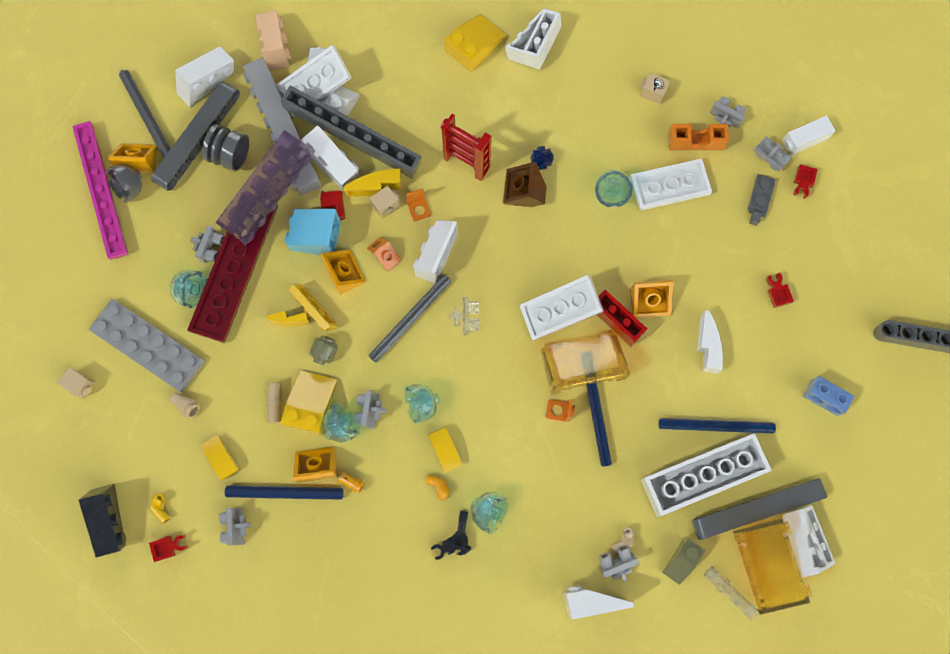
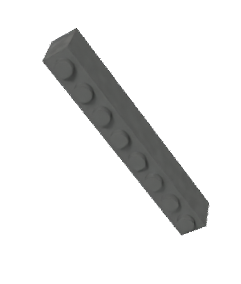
(351, 131)

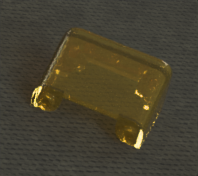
(584, 362)
(772, 566)

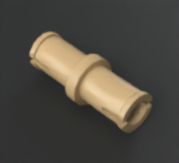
(274, 403)

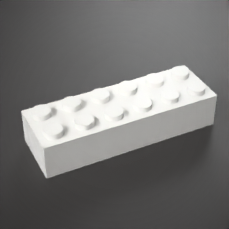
(705, 475)

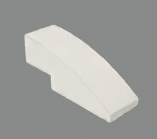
(710, 344)

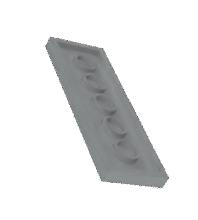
(146, 345)

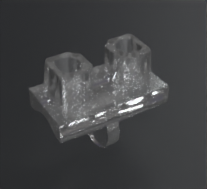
(469, 325)

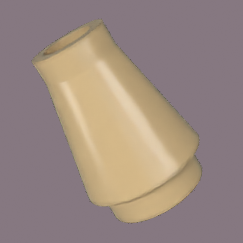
(186, 406)

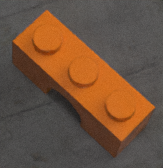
(712, 138)

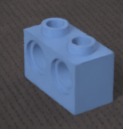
(828, 396)

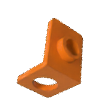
(414, 199)
(384, 253)
(567, 410)

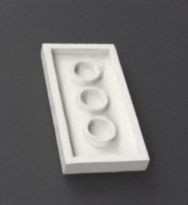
(318, 76)
(670, 184)
(561, 307)

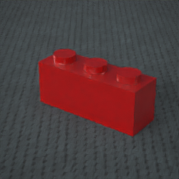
(620, 319)

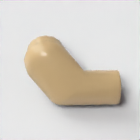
(627, 539)

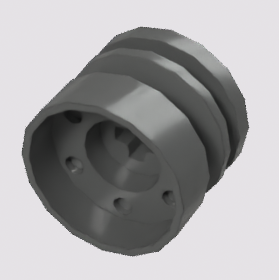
(225, 147)

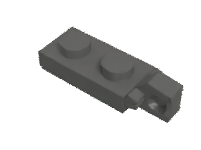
(760, 198)

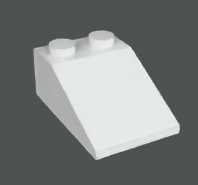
(587, 603)

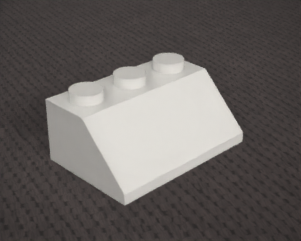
(436, 250)

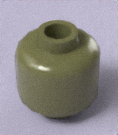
(323, 350)

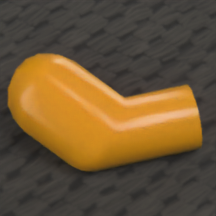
(441, 486)

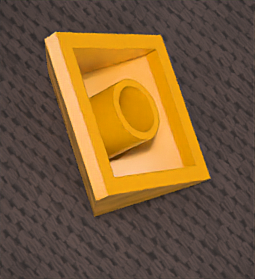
(136, 156)
(343, 270)
(651, 298)
(315, 465)

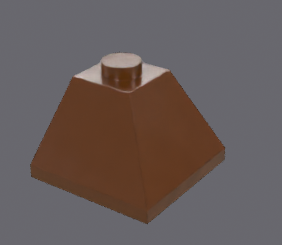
(524, 186)

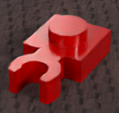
(805, 179)
(779, 294)
(164, 548)

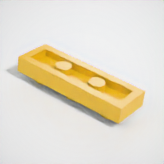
(312, 307)

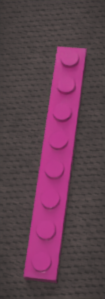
(100, 190)

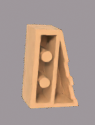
(273, 40)

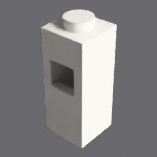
(808, 135)

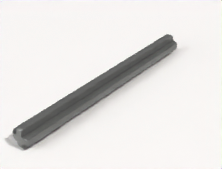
(144, 112)
(409, 318)

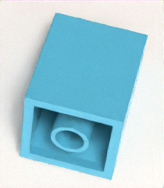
(313, 231)

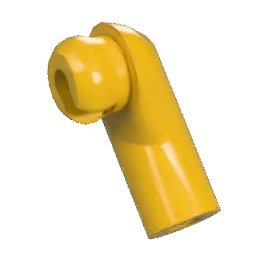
(157, 508)

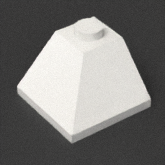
(341, 100)

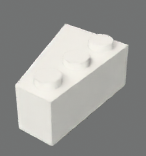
(536, 40)
(203, 75)
(330, 158)
(808, 542)

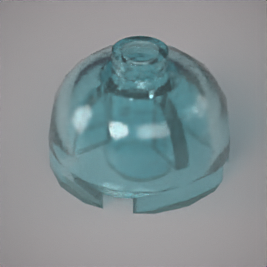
(613, 188)
(187, 287)
(421, 402)
(339, 425)
(489, 510)

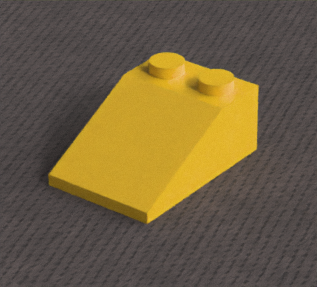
(473, 41)
(308, 402)

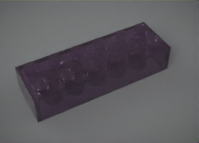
(264, 188)

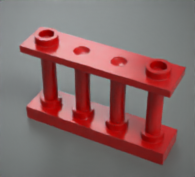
(466, 147)

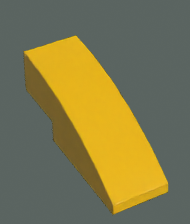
(374, 182)

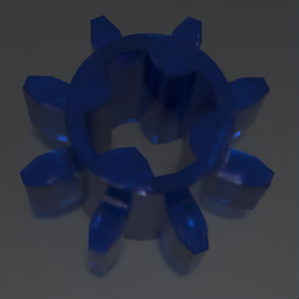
(542, 157)

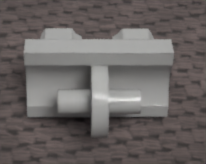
(726, 115)
(772, 154)
(204, 243)
(371, 409)
(236, 526)
(619, 566)

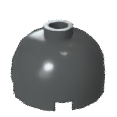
(124, 181)

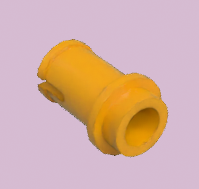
(351, 482)

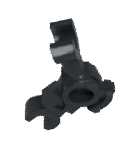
(457, 541)

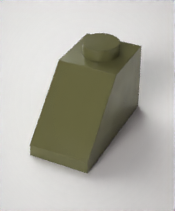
(683, 561)

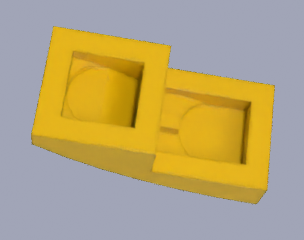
(282, 319)
(445, 449)
(219, 457)

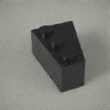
(103, 520)

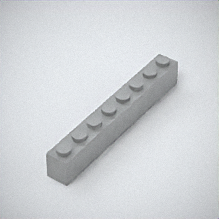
(277, 117)

